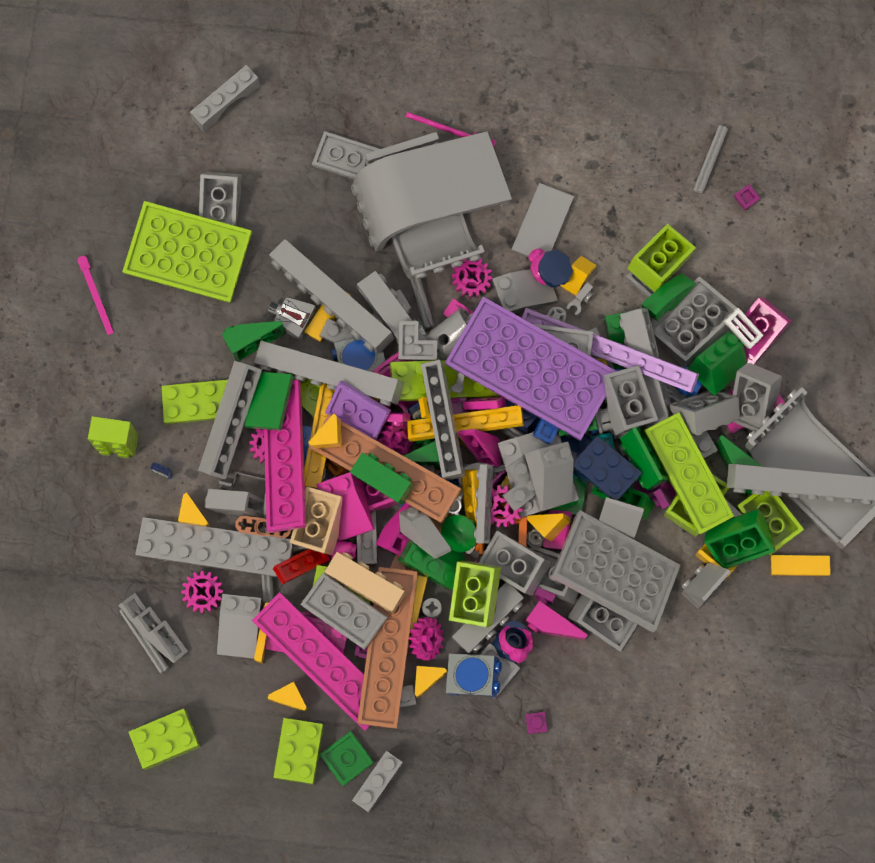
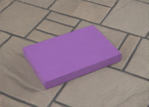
(358, 410)

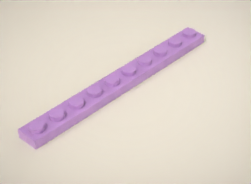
(625, 355)

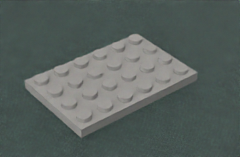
(615, 571)

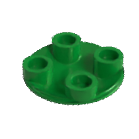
(459, 533)

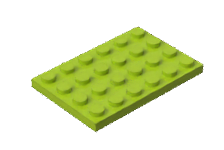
(187, 252)

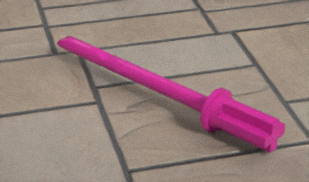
(441, 126)

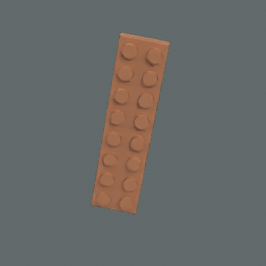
(429, 495)
(388, 657)

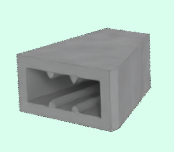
(234, 503)

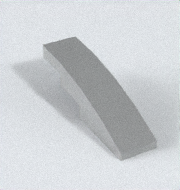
(154, 630)

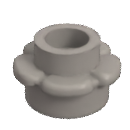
(530, 537)

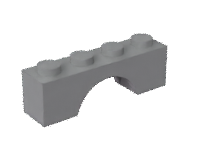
(211, 109)
(470, 636)

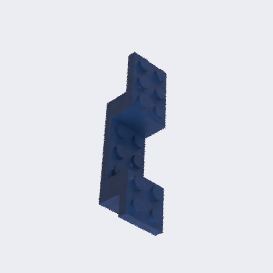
(593, 461)

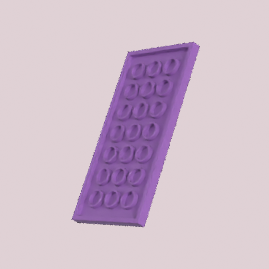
(530, 368)

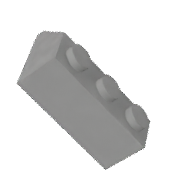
(707, 411)

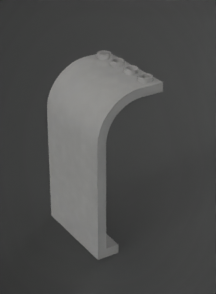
(429, 186)
(432, 244)
(801, 442)

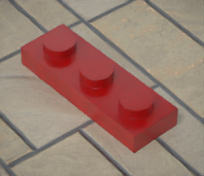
(300, 565)

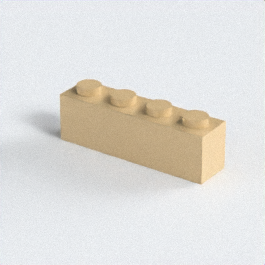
(364, 582)

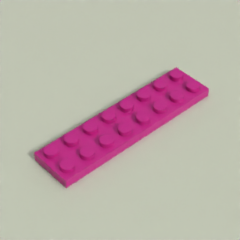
(286, 469)
(313, 653)

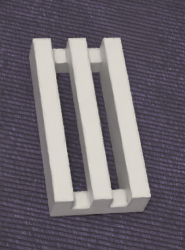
(732, 317)

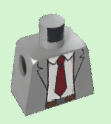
(294, 316)

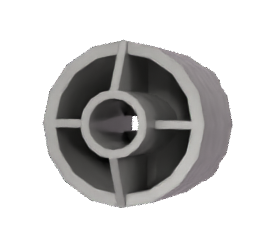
(449, 331)

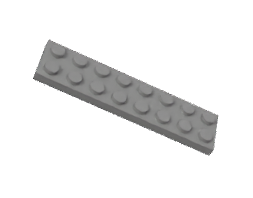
(212, 547)

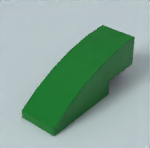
(668, 296)

